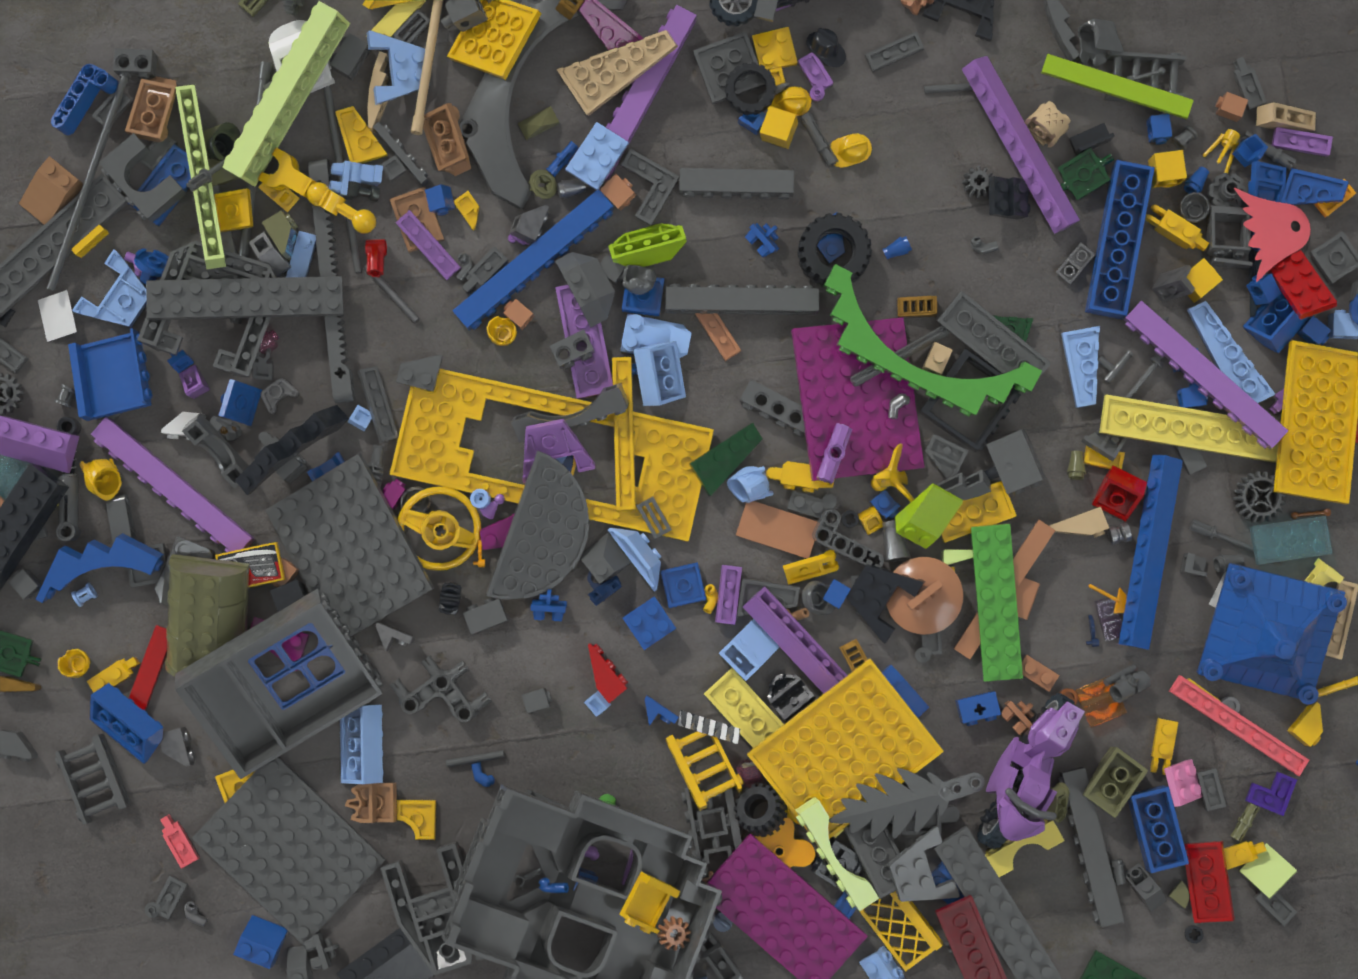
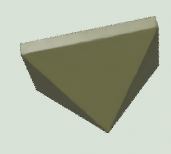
(538, 123)

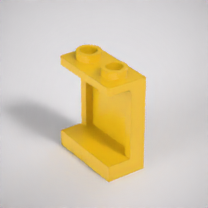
(647, 902)

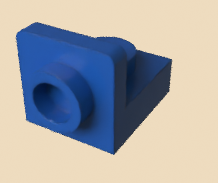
(885, 505)

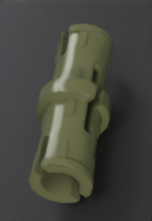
(1245, 822)

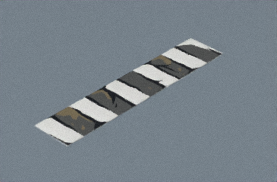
(709, 727)

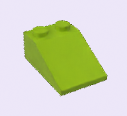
(927, 516)

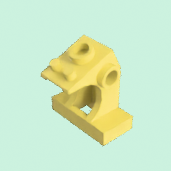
(1323, 574)

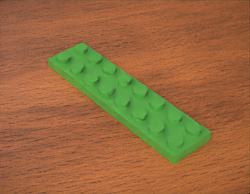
(996, 602)

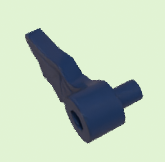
(1094, 641)

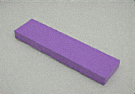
(428, 245)

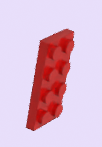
(1302, 285)
(1208, 882)

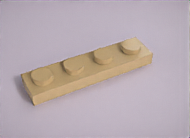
(1341, 628)

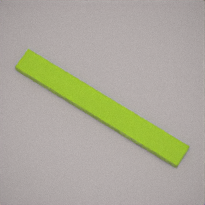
(1117, 86)

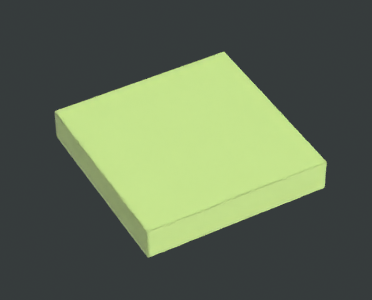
(1268, 872)

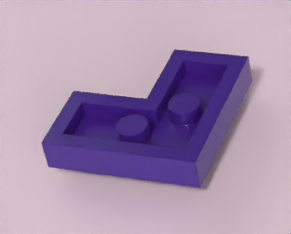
(1273, 799)

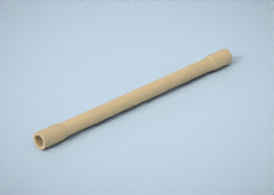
(418, 118)

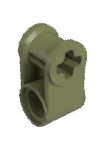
(1060, 801)

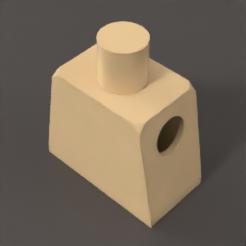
(937, 358)

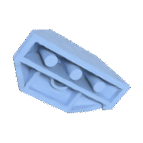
(639, 553)

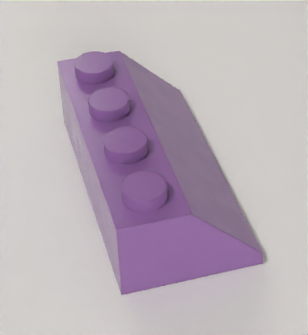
(37, 444)

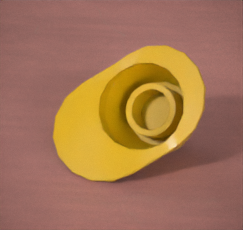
(793, 100)
(851, 149)

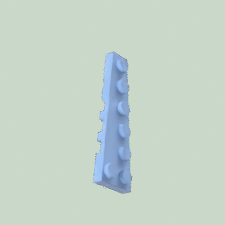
(1227, 354)

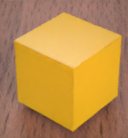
(778, 127)
(1168, 169)
(1203, 279)

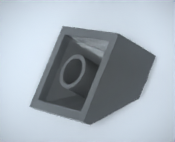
(605, 559)

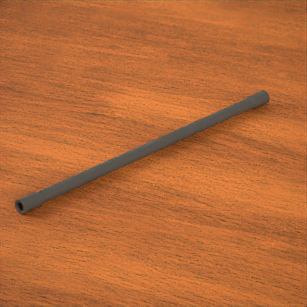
(264, 78)

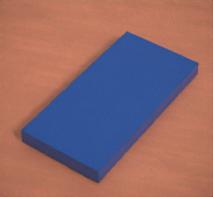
(174, 164)

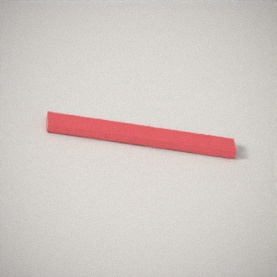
(1239, 725)

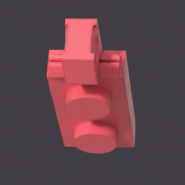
(178, 842)

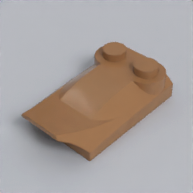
(152, 109)
(446, 139)

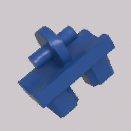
(757, 232)
(548, 603)

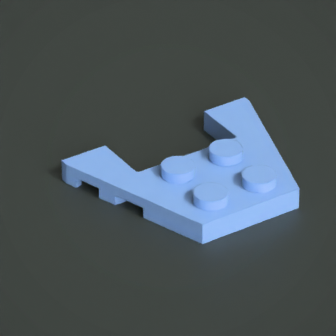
(404, 63)
(124, 299)

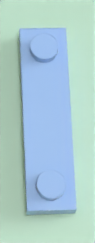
(302, 255)

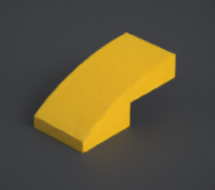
(285, 199)

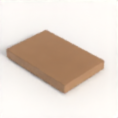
(418, 205)

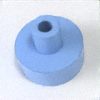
(480, 498)

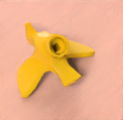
(892, 476)

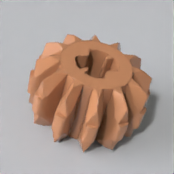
(680, 927)

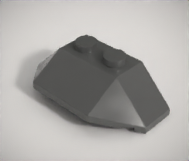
(588, 286)

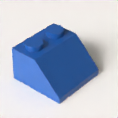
(261, 942)

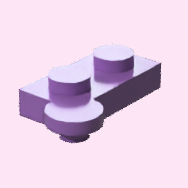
(816, 75)

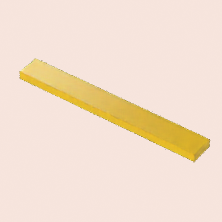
(624, 439)

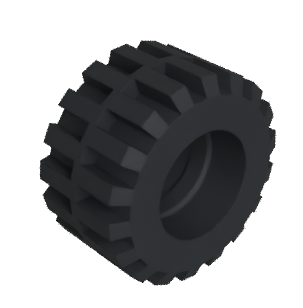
(747, 803)

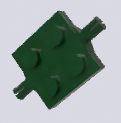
(1084, 173)
(15, 653)

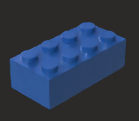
(1157, 829)

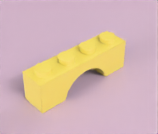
(1002, 857)

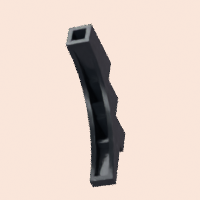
(292, 443)

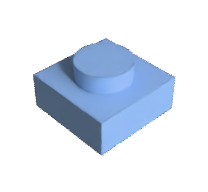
(360, 418)
(597, 703)

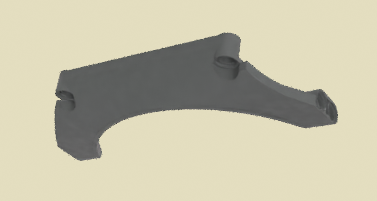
(489, 113)

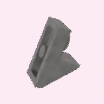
(388, 634)

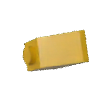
(1308, 725)

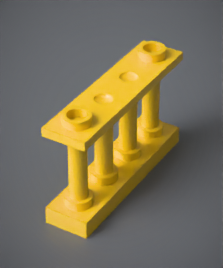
(693, 780)

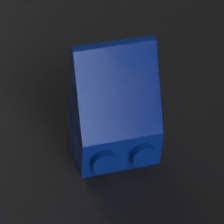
(904, 689)

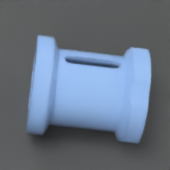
(91, 593)

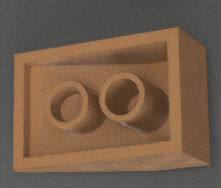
(50, 190)

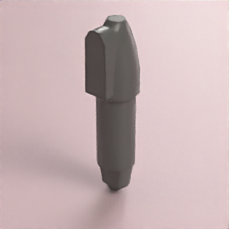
(779, 88)

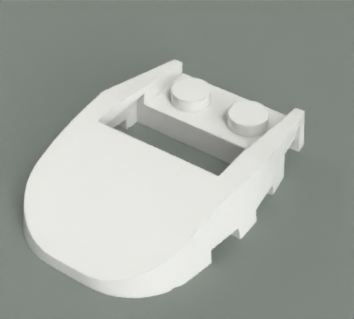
(281, 44)

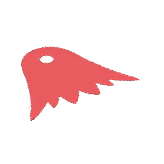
(1273, 230)

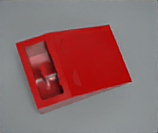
(606, 679)

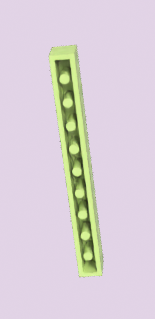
(198, 160)

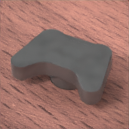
(276, 392)

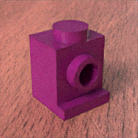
(394, 492)

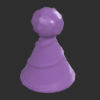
(489, 511)

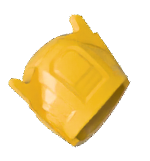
(101, 478)

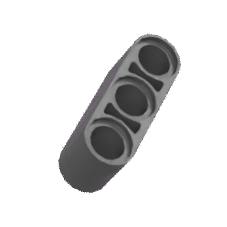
(120, 516)

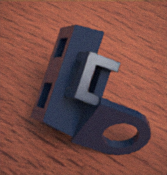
(604, 591)

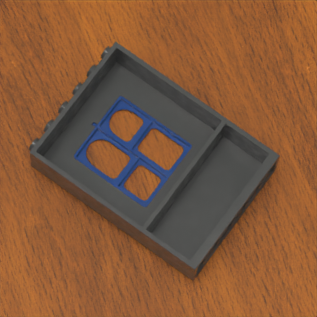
(243, 709)

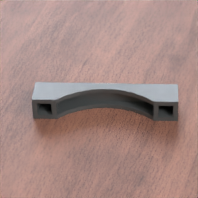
(610, 401)

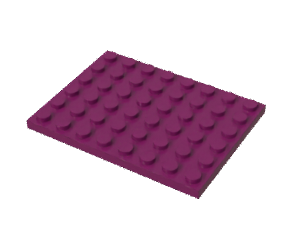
(831, 399)

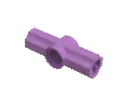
(838, 442)

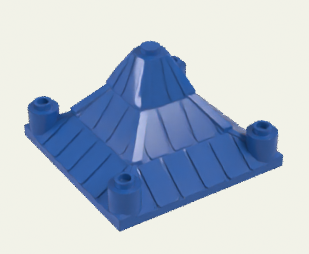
(1271, 632)

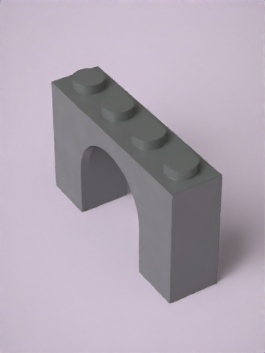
(119, 165)

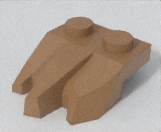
(374, 803)

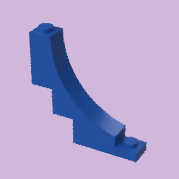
(123, 553)

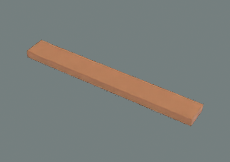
(1022, 562)

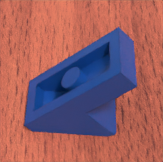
(654, 708)

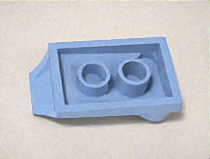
(646, 331)

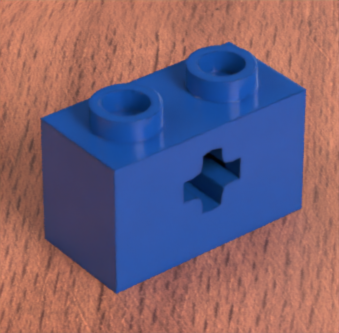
(967, 705)

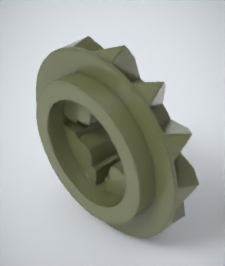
(543, 176)

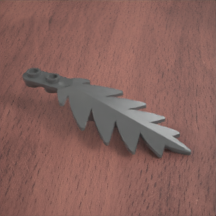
(902, 802)

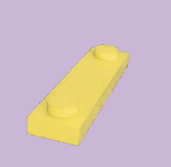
(397, 17)

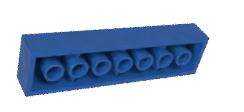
(1119, 239)

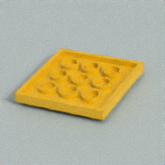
(497, 41)

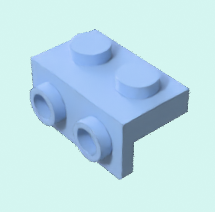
(881, 965)

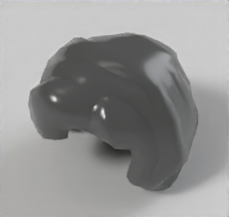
(638, 279)

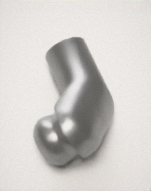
(896, 403)

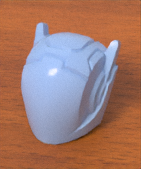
(750, 484)

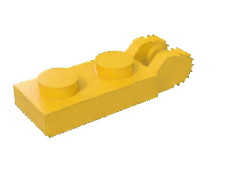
(1163, 743)

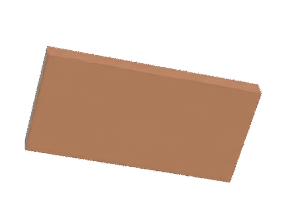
(777, 529)

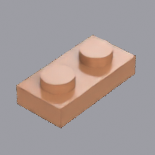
(1038, 673)

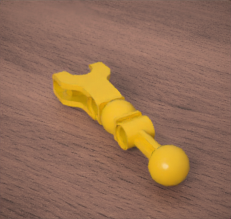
(289, 177)

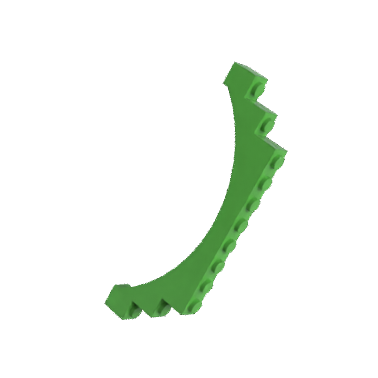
(864, 343)

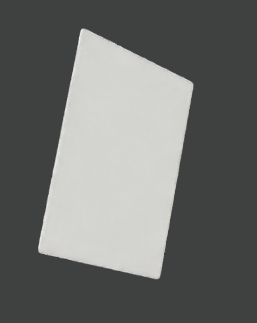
(57, 315)

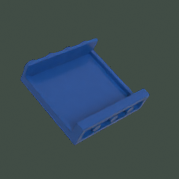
(110, 376)

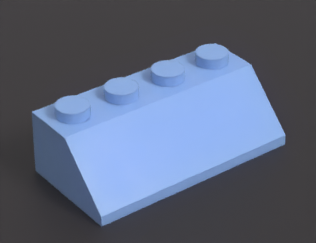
(362, 746)

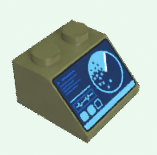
(283, 232)

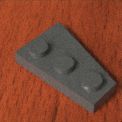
(785, 594)

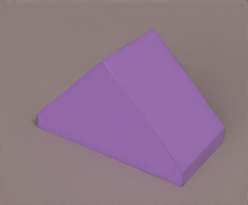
(193, 382)

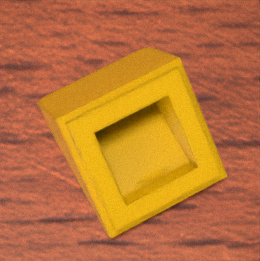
(870, 520)

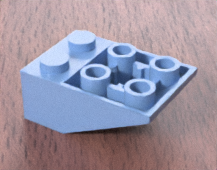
(749, 650)

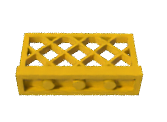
(917, 920)

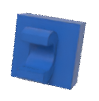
(180, 361)

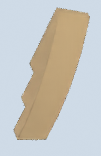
(378, 78)

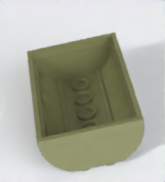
(204, 607)

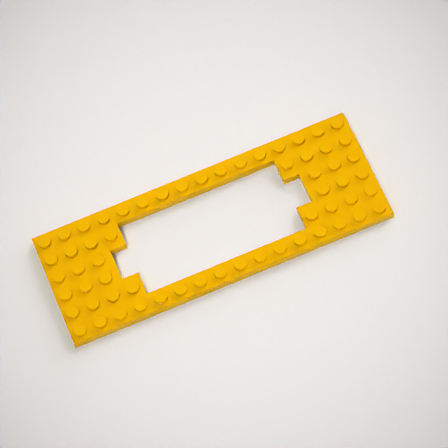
(432, 454)

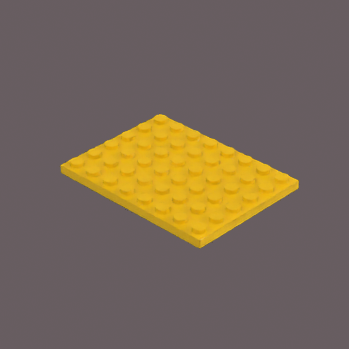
(844, 741)

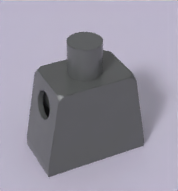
(464, 14)

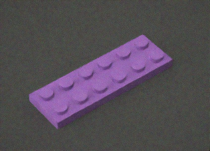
(594, 373)

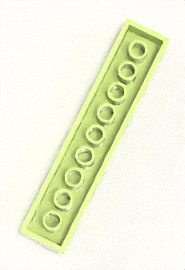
(286, 93)

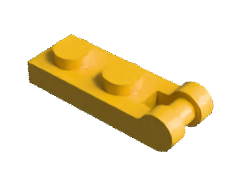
(811, 567)

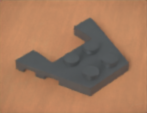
(913, 875)

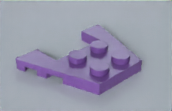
(557, 441)

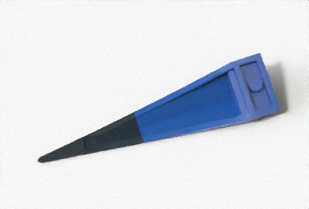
(1267, 183)

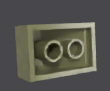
(1114, 781)

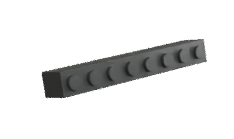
(742, 300)
(1091, 850)

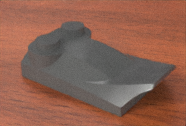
(180, 547)

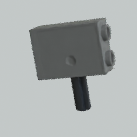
(1015, 463)

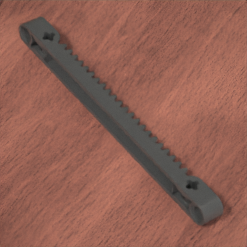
(342, 387)

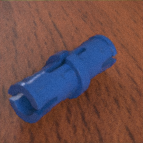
(562, 158)

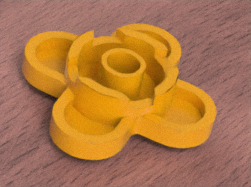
(795, 851)

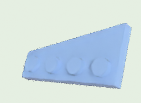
(1081, 357)

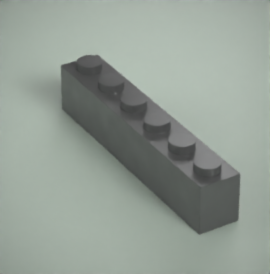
(736, 183)

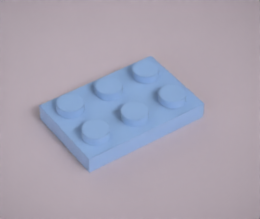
(596, 156)

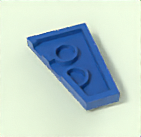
(1312, 188)

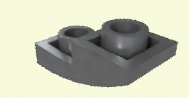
(1075, 263)

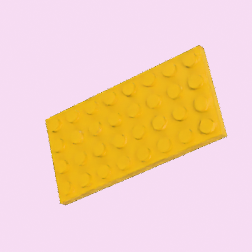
(1320, 422)

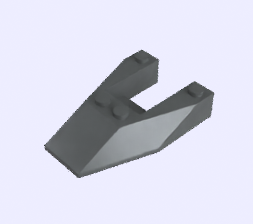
(427, 915)

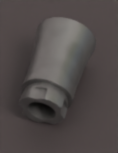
(894, 544)

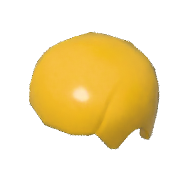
(501, 331)
(74, 663)

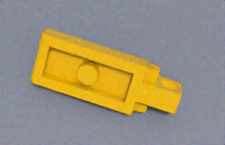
(113, 674)
(1243, 853)

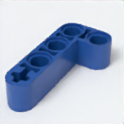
(80, 97)

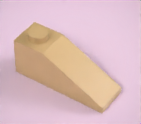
(1284, 116)
(1085, 524)

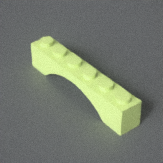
(816, 820)

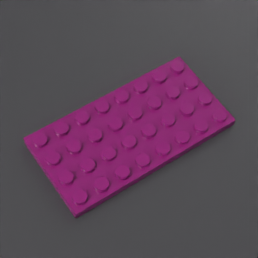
(784, 912)

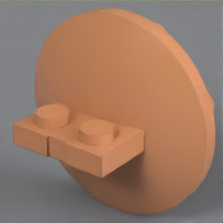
(936, 602)

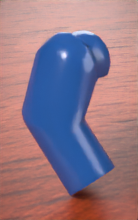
(546, 886)

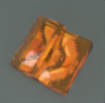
(1098, 703)

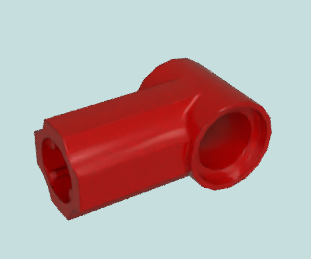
(375, 256)

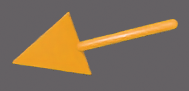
(1120, 600)

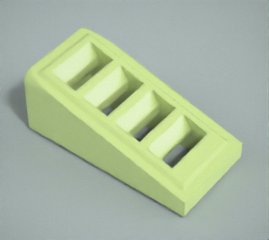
(955, 556)

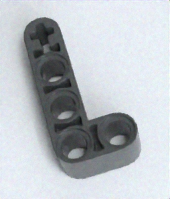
(849, 544)

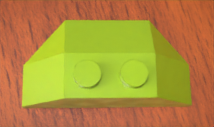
(648, 245)

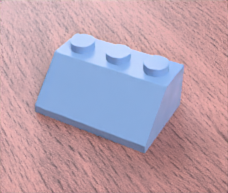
(659, 373)

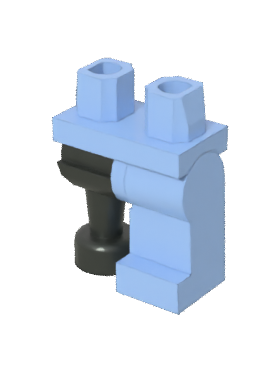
(352, 176)

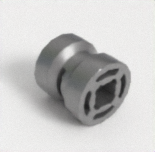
(1119, 534)

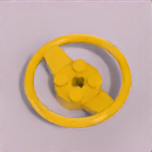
(453, 535)

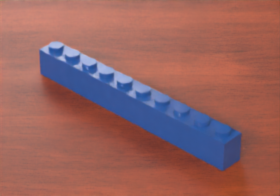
(533, 260)
(1150, 551)

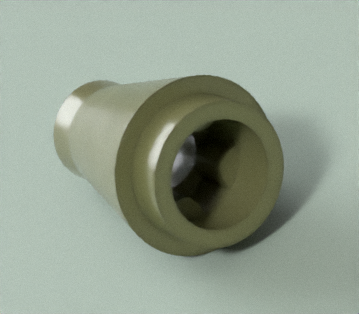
(1076, 467)

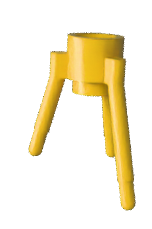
(1229, 140)

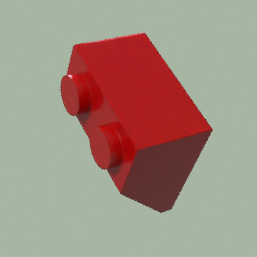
(1119, 493)

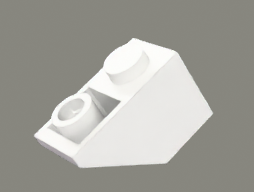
(175, 427)

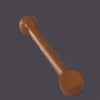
(1326, 512)

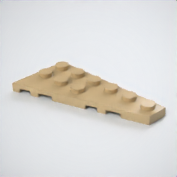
(608, 73)

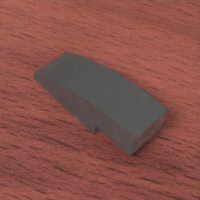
(967, 487)

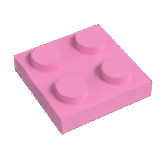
(1183, 782)

